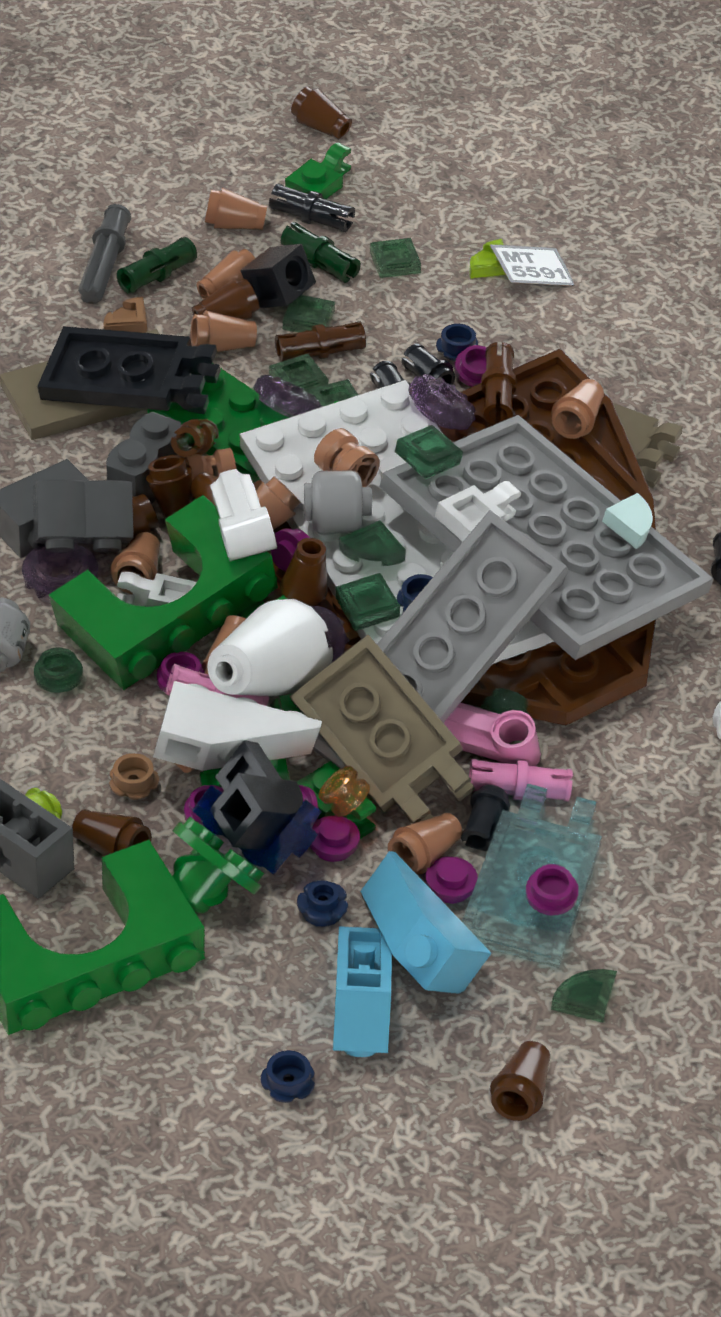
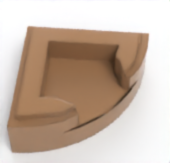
(129, 317)

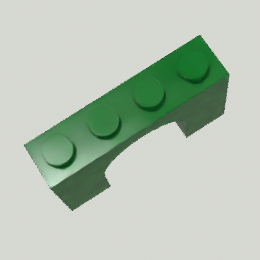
(135, 639)
(157, 938)

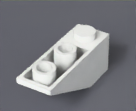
(207, 728)

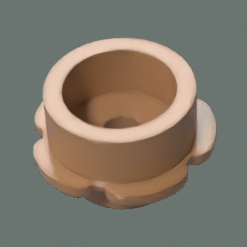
(133, 767)

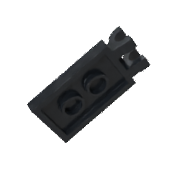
(128, 370)

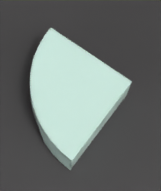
(630, 519)

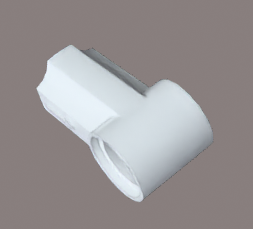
(242, 520)

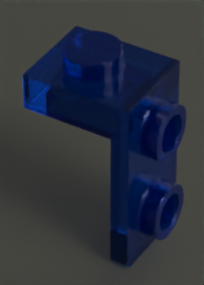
(293, 839)

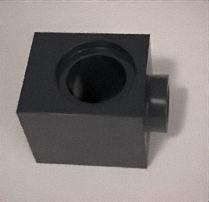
(279, 275)

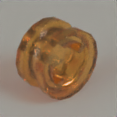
(344, 791)

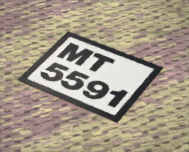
(532, 265)

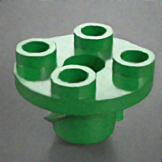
(207, 871)

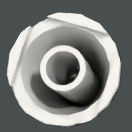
(271, 651)

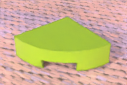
(485, 262)

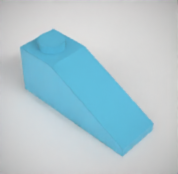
(422, 928)
(362, 992)

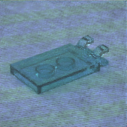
(521, 845)

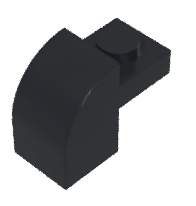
(254, 799)

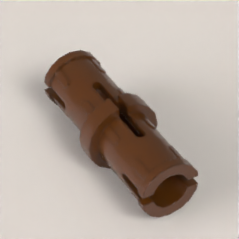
(321, 341)
(498, 382)
(198, 439)

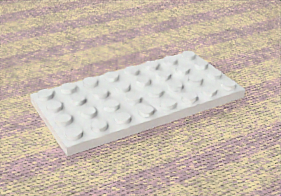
(377, 422)

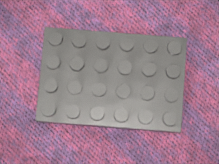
(562, 510)

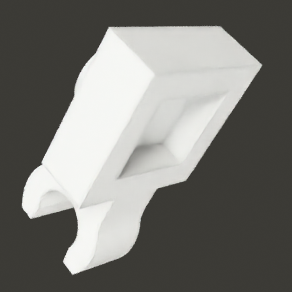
(467, 508)
(152, 592)

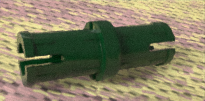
(322, 252)
(156, 265)

